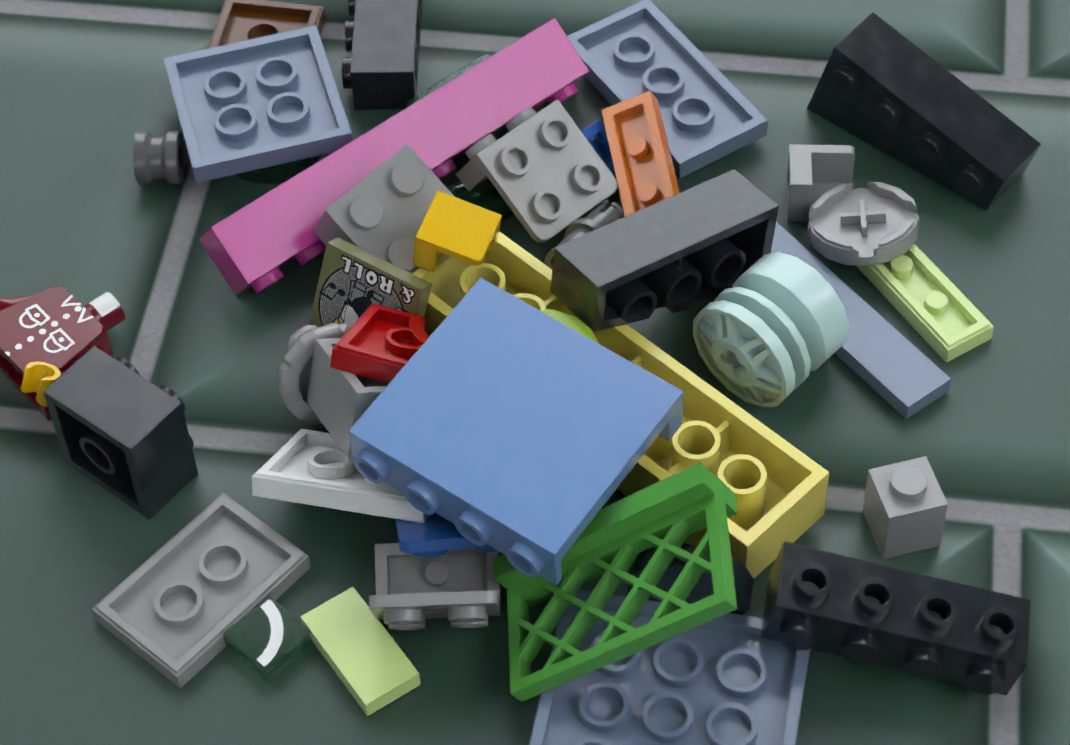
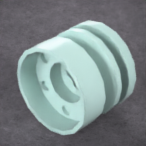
(771, 329)

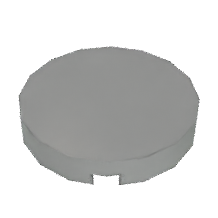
(863, 224)

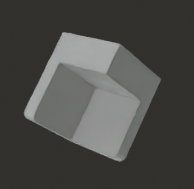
(813, 172)

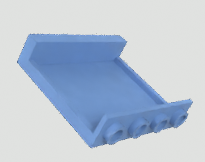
(513, 428)

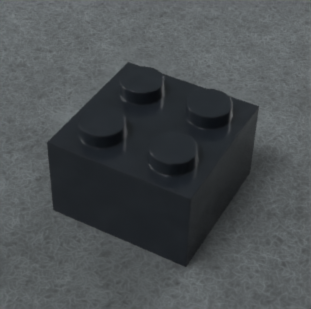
(122, 431)

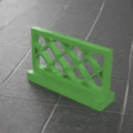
(608, 546)

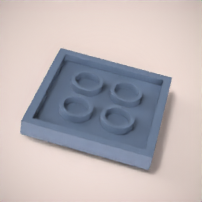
(257, 103)

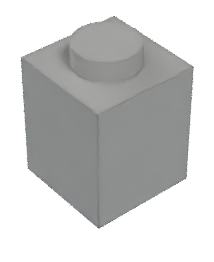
(904, 507)

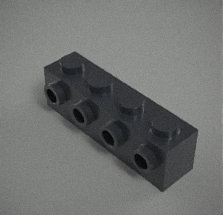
(896, 619)

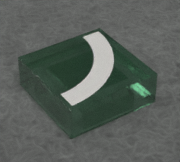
(268, 638)

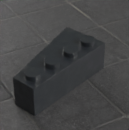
(920, 114)
(665, 253)

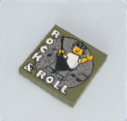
(356, 279)

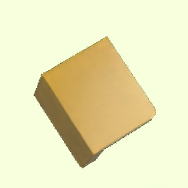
(455, 230)

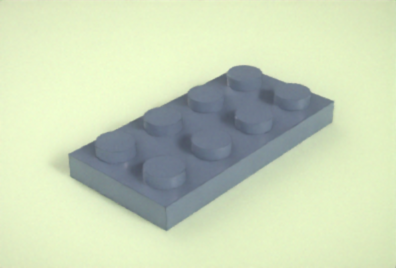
(698, 104)

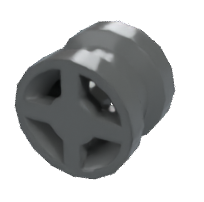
(158, 157)

